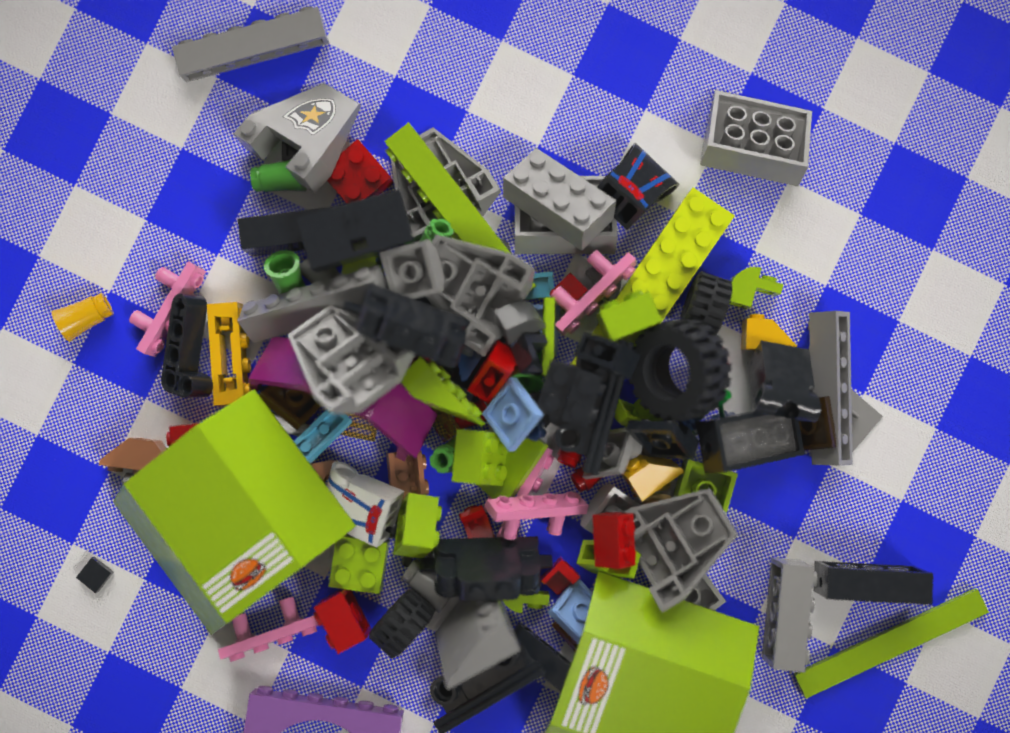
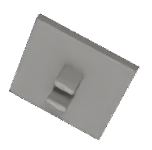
(863, 419)

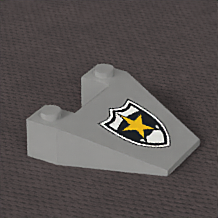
(310, 122)

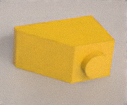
(759, 329)
(649, 474)

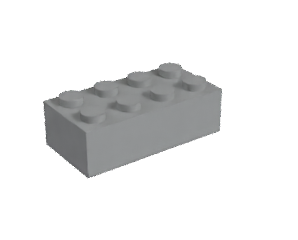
(558, 198)
(789, 614)

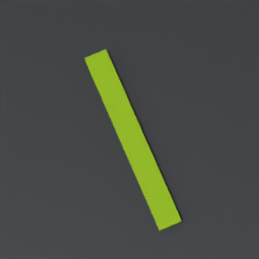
(891, 643)

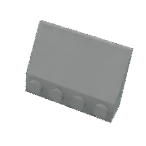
(757, 138)
(536, 238)
(474, 639)

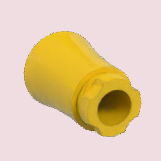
(82, 316)

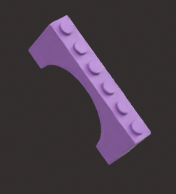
(275, 711)

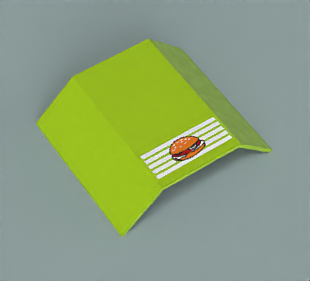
(232, 510)
(655, 667)

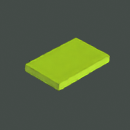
(548, 318)
(519, 466)

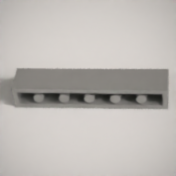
(250, 44)
(289, 310)
(832, 377)

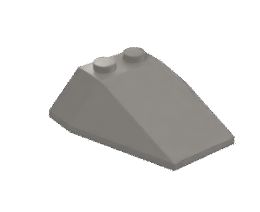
(466, 172)
(477, 285)
(343, 366)
(680, 542)

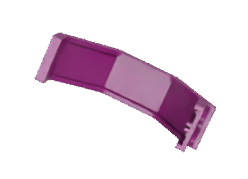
(394, 414)

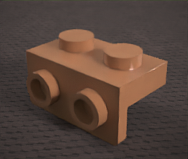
(408, 474)

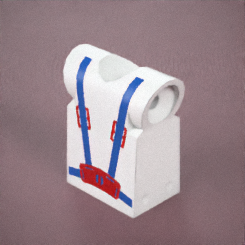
(367, 502)

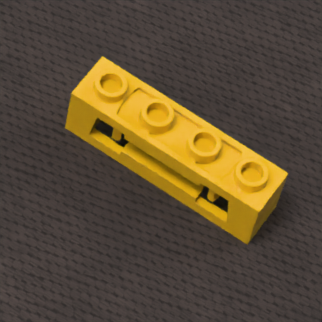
(221, 318)

